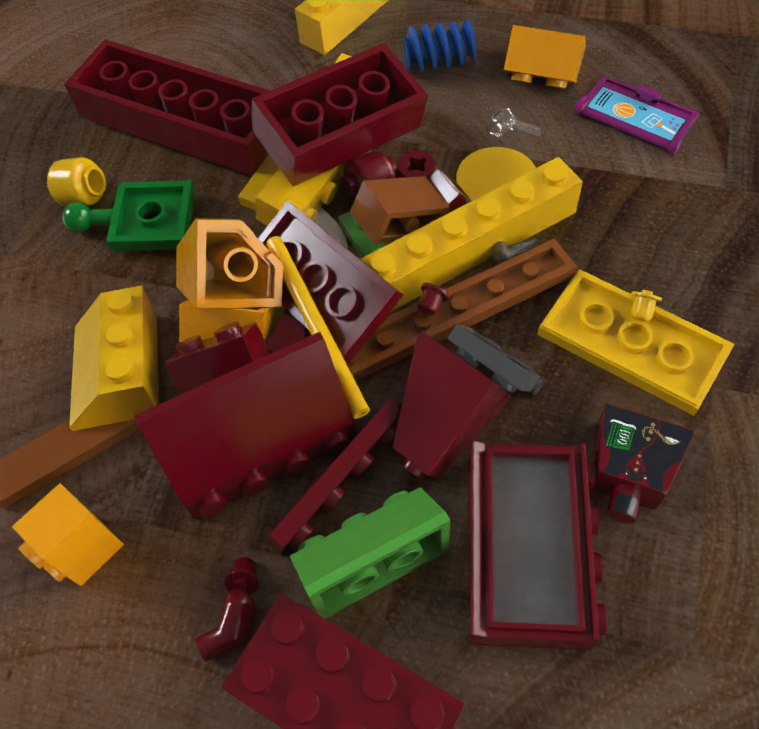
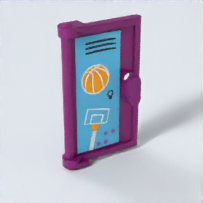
(637, 112)

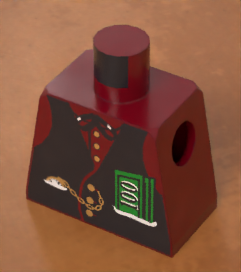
(636, 460)

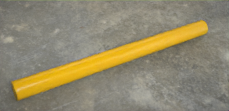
(315, 324)

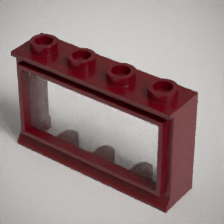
(533, 548)

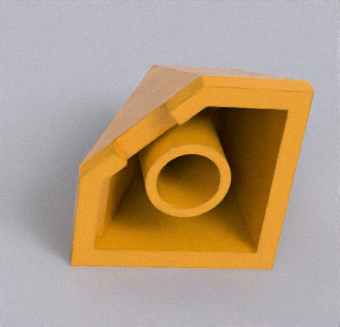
(227, 267)

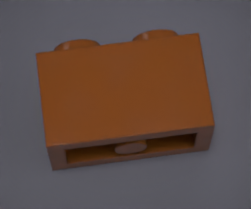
(396, 207)

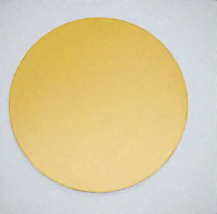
(490, 169)

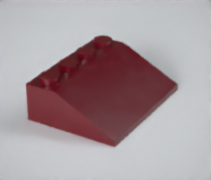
(250, 426)

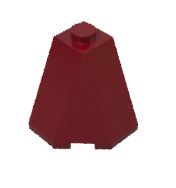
(442, 408)

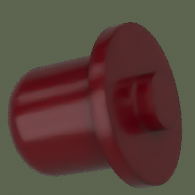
(431, 299)
(242, 575)

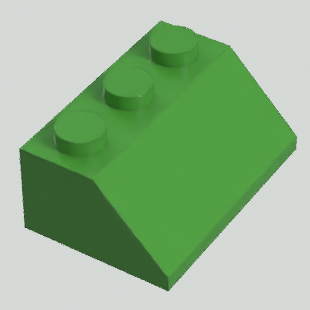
(372, 550)

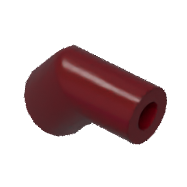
(233, 626)

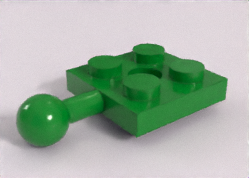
(132, 205)

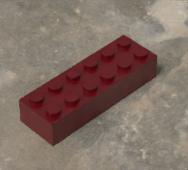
(169, 104)

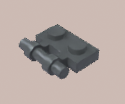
(507, 370)

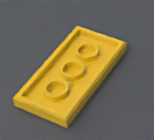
(656, 355)

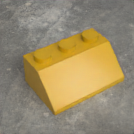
(114, 360)

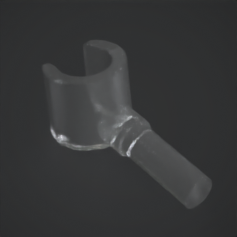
(505, 120)

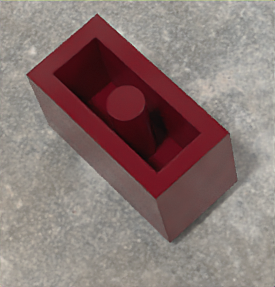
(205, 360)

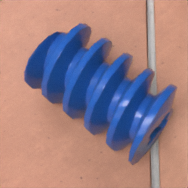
(439, 45)

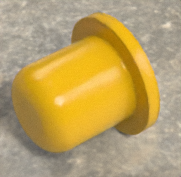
(644, 305)

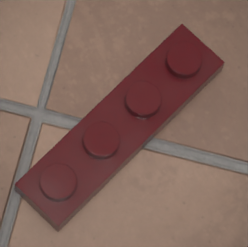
(326, 490)

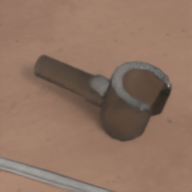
(502, 252)

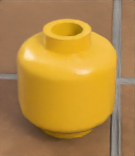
(76, 181)

